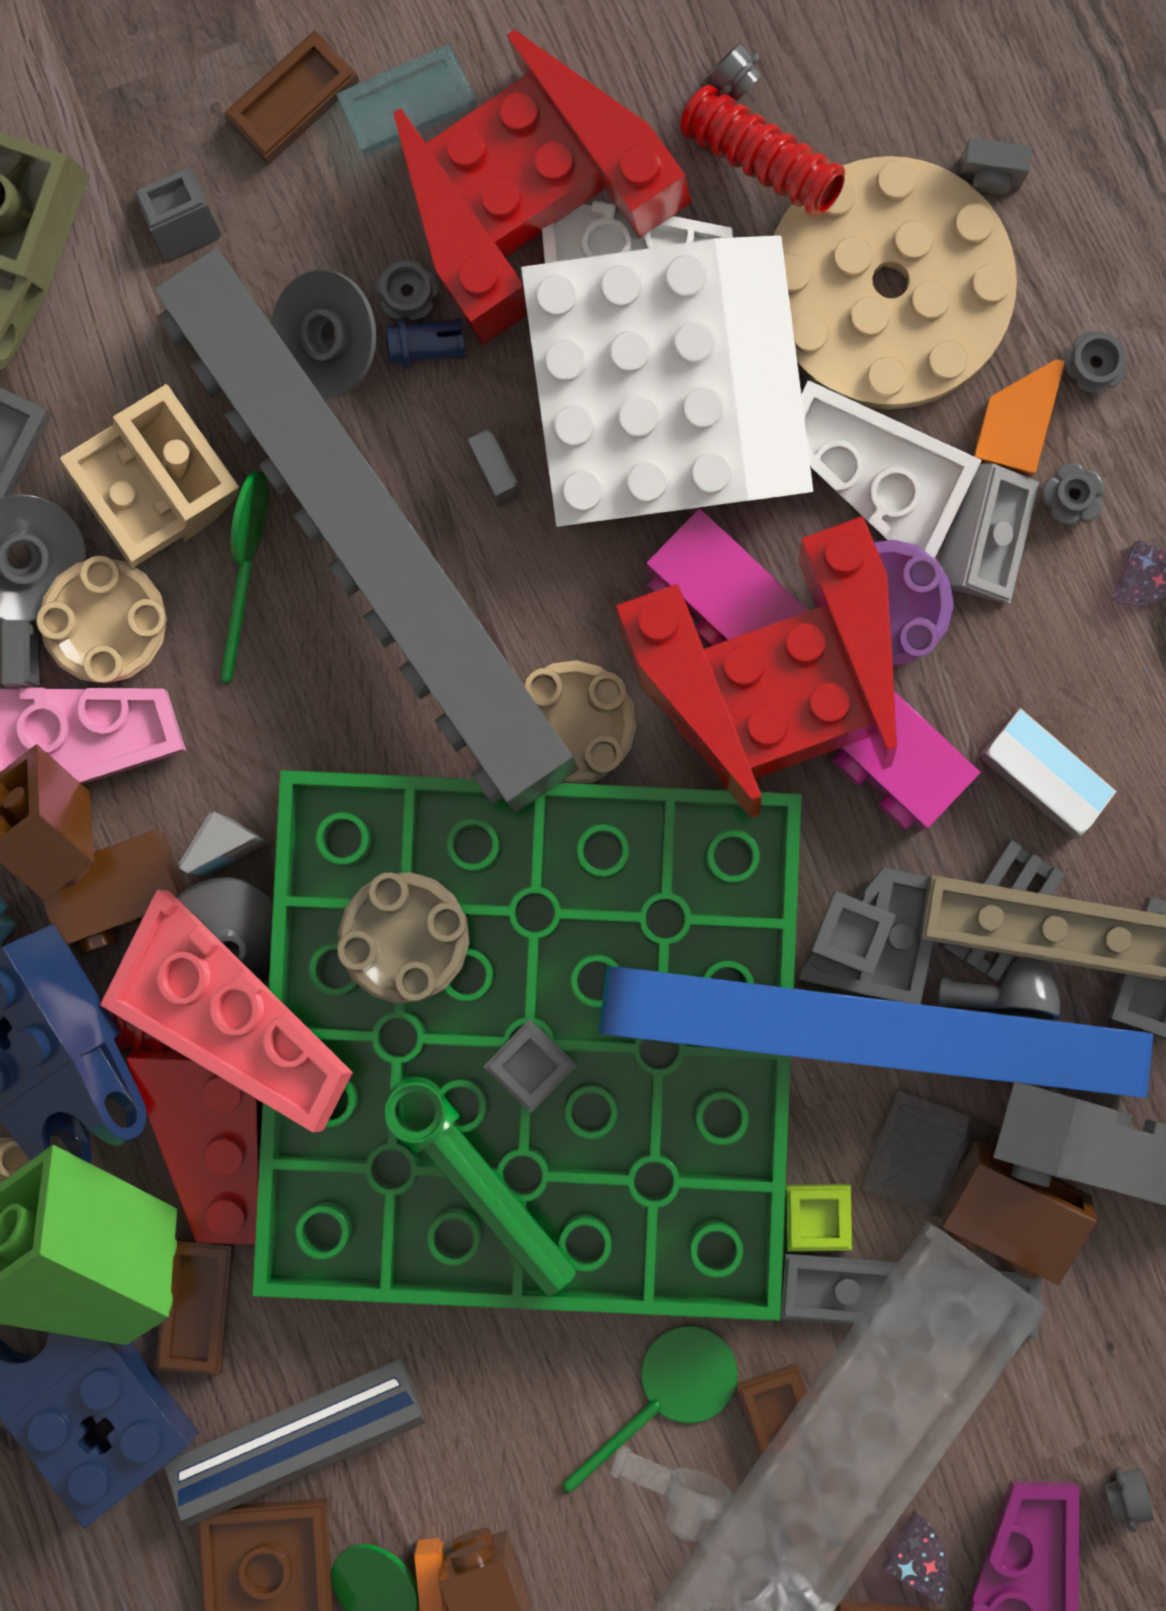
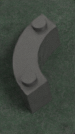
(1083, 1143)

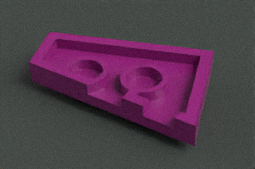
(1032, 1551)

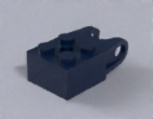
(59, 1052)
(50, 1409)

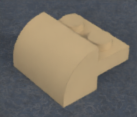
(151, 477)

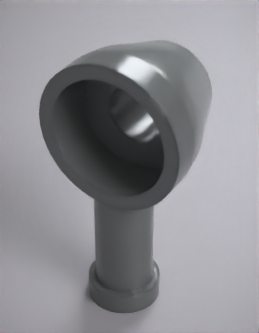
(1025, 991)

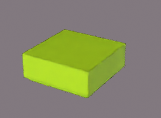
(818, 1217)

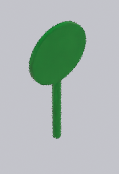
(246, 536)
(686, 1378)
(373, 1580)

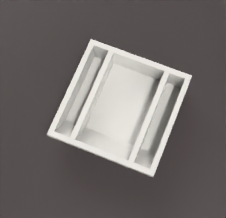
(667, 378)

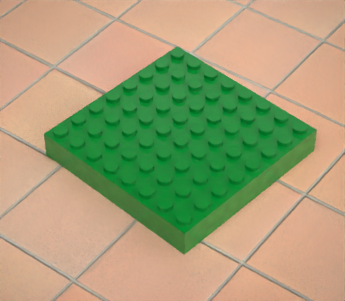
(646, 1159)

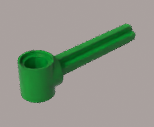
(480, 1186)

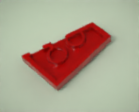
(207, 1140)

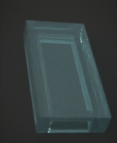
(425, 89)

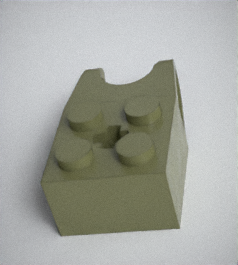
(38, 210)

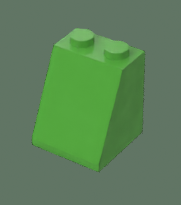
(83, 1251)

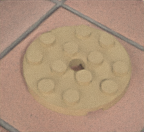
(956, 293)

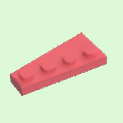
(216, 1012)

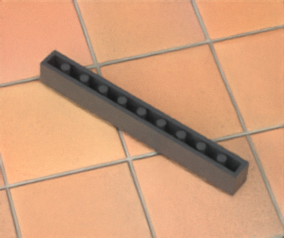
(367, 532)

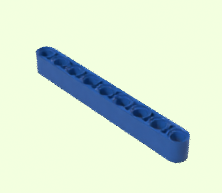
(873, 1032)

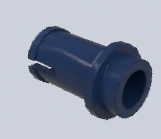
(424, 341)

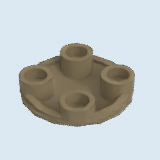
(403, 937)

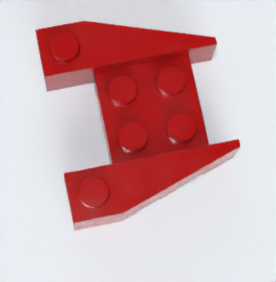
(522, 167)
(785, 686)

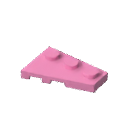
(90, 728)

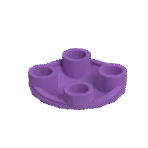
(917, 599)

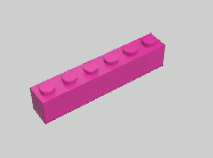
(736, 596)

